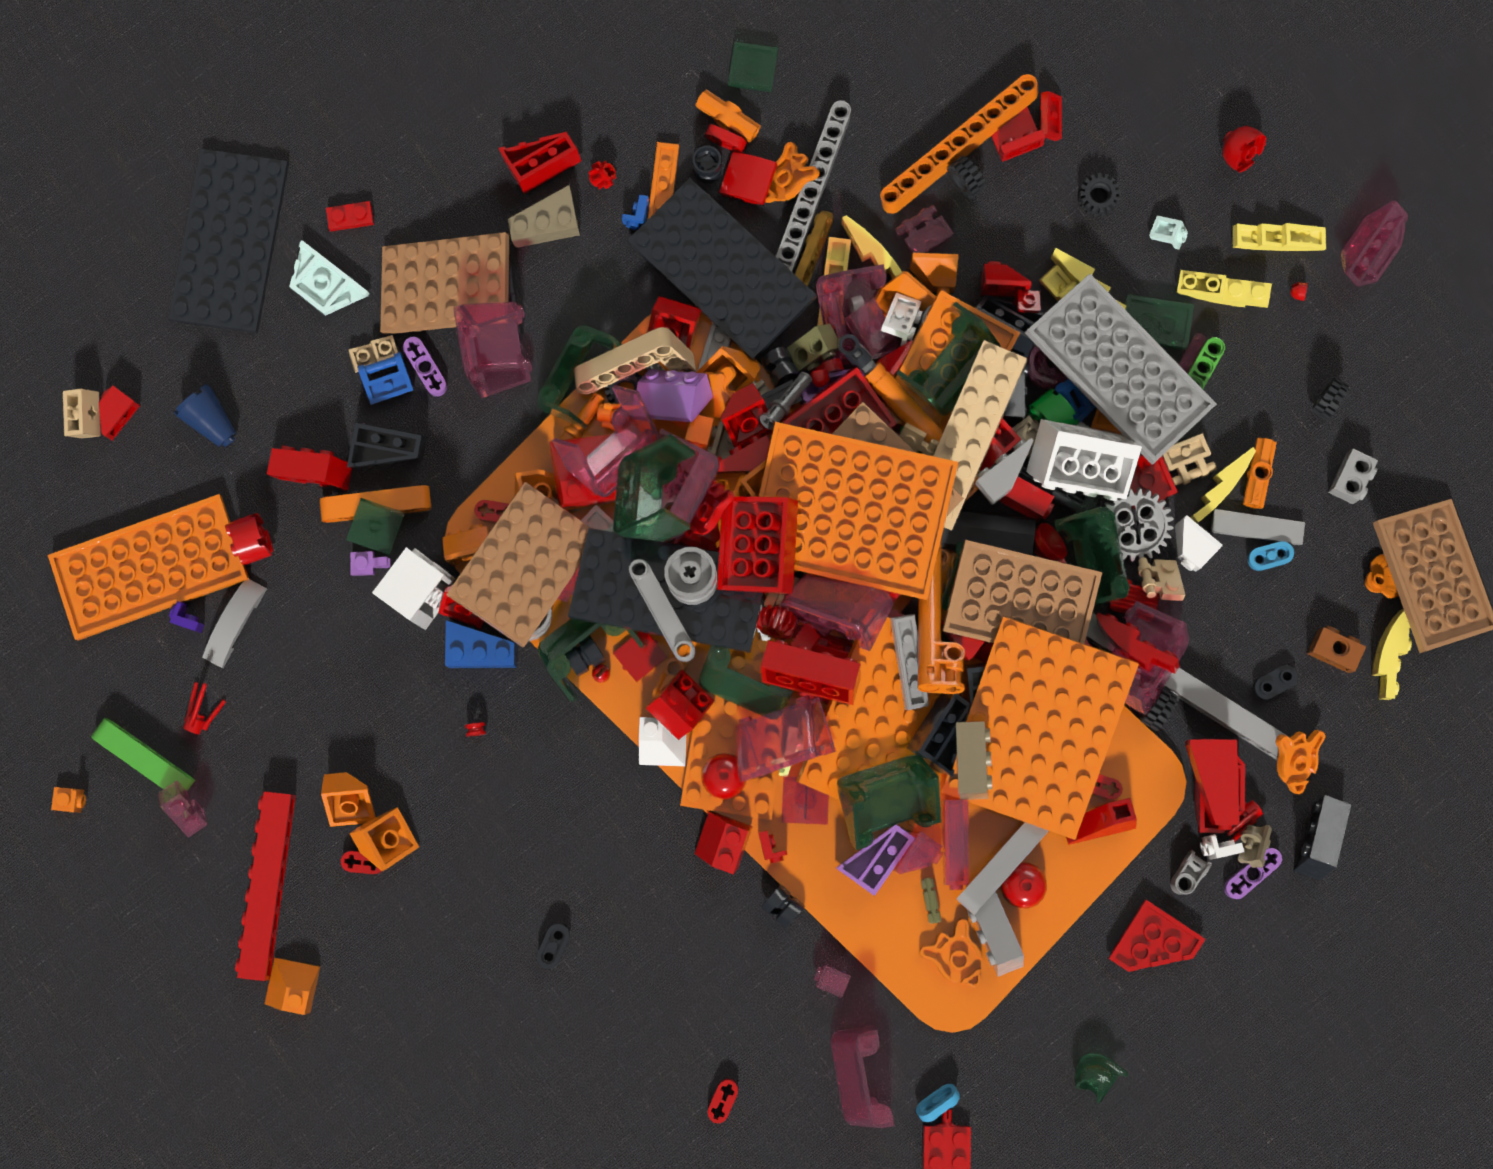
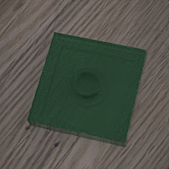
(753, 66)
(375, 526)

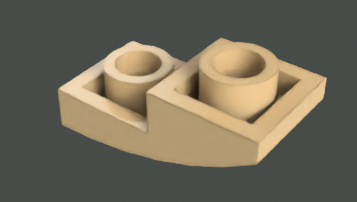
(373, 352)

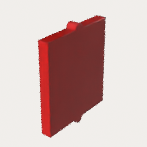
(639, 660)

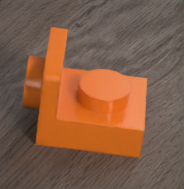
(68, 800)

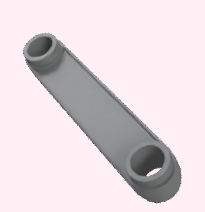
(662, 610)

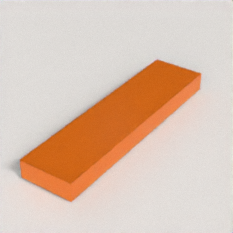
(663, 175)

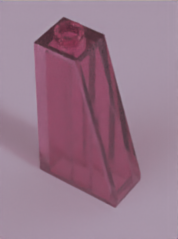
(955, 843)

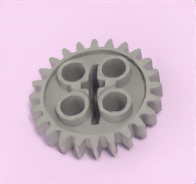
(1155, 520)

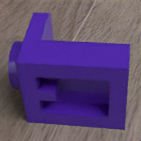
(190, 622)

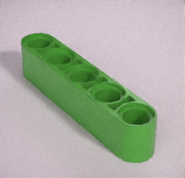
(1208, 360)
(139, 755)

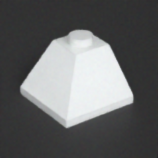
(1194, 544)
(659, 745)

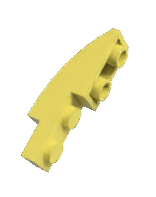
(1223, 290)
(1392, 644)

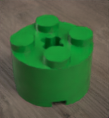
(1053, 409)

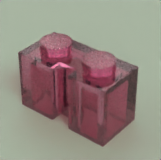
(185, 813)

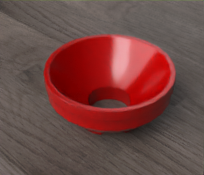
(1049, 543)

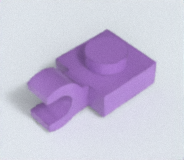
(365, 563)

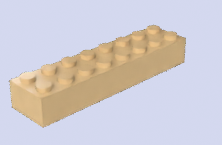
(978, 416)

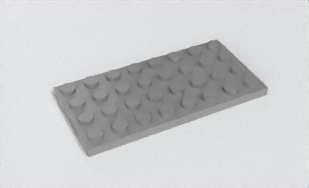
(1120, 368)

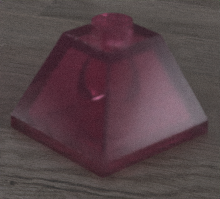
(920, 854)

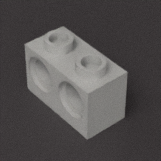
(1349, 473)

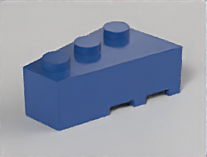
(477, 649)

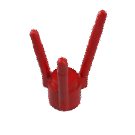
(194, 721)
(1248, 817)

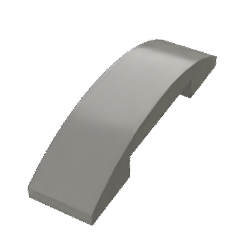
(232, 621)

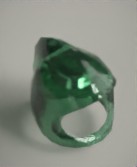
(1097, 1074)

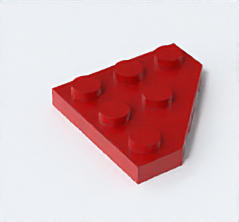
(1154, 940)

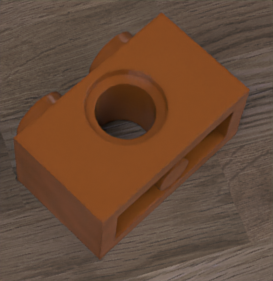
(1323, 649)

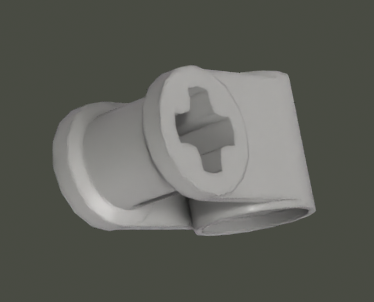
(1193, 870)

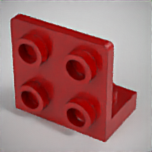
(1018, 136)

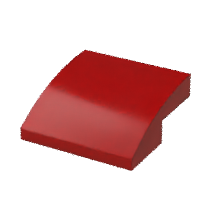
(748, 178)

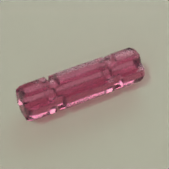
(1192, 351)

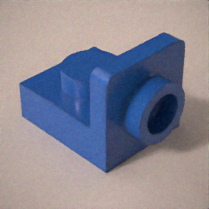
(640, 210)

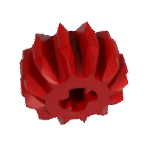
(776, 622)

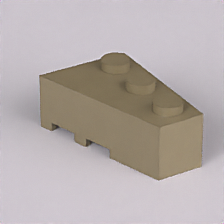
(546, 220)
(973, 760)

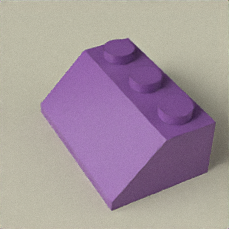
(674, 394)

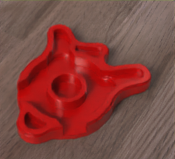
(709, 511)

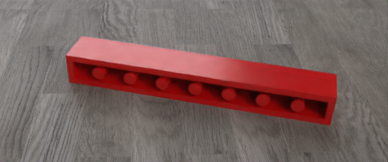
(266, 886)

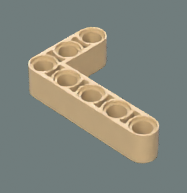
(632, 357)

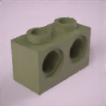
(814, 347)

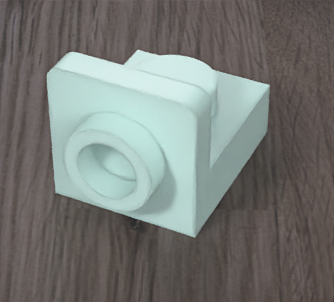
(1169, 231)

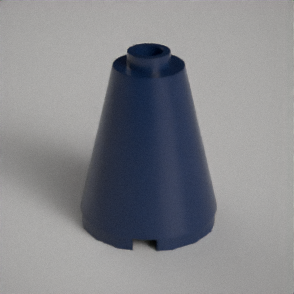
(207, 417)

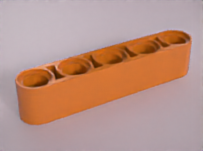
(402, 499)

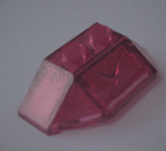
(1374, 244)

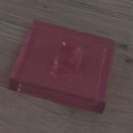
(867, 325)

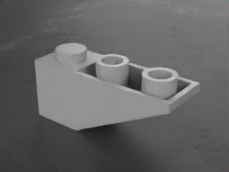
(1001, 478)

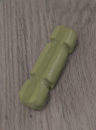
(930, 900)

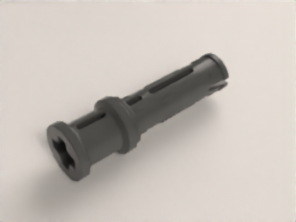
(781, 407)

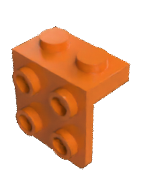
(905, 285)

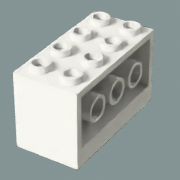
(1083, 460)
(414, 587)

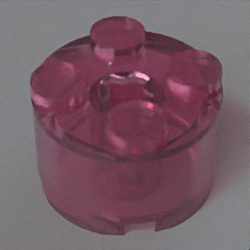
(1040, 373)

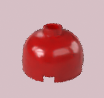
(1242, 146)
(721, 776)
(1024, 886)

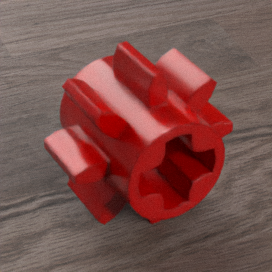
(602, 174)

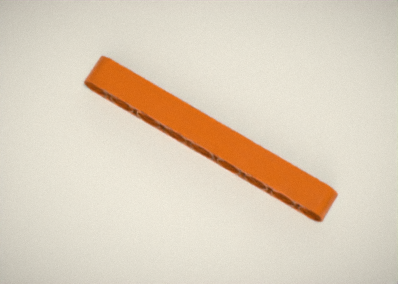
(963, 134)

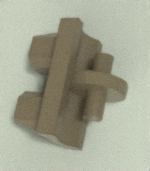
(1255, 843)

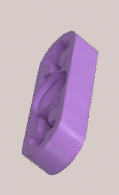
(411, 356)
(1252, 883)

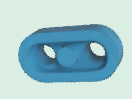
(1269, 556)
(937, 1103)

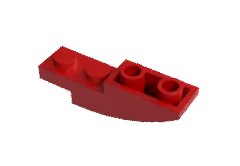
(1127, 641)

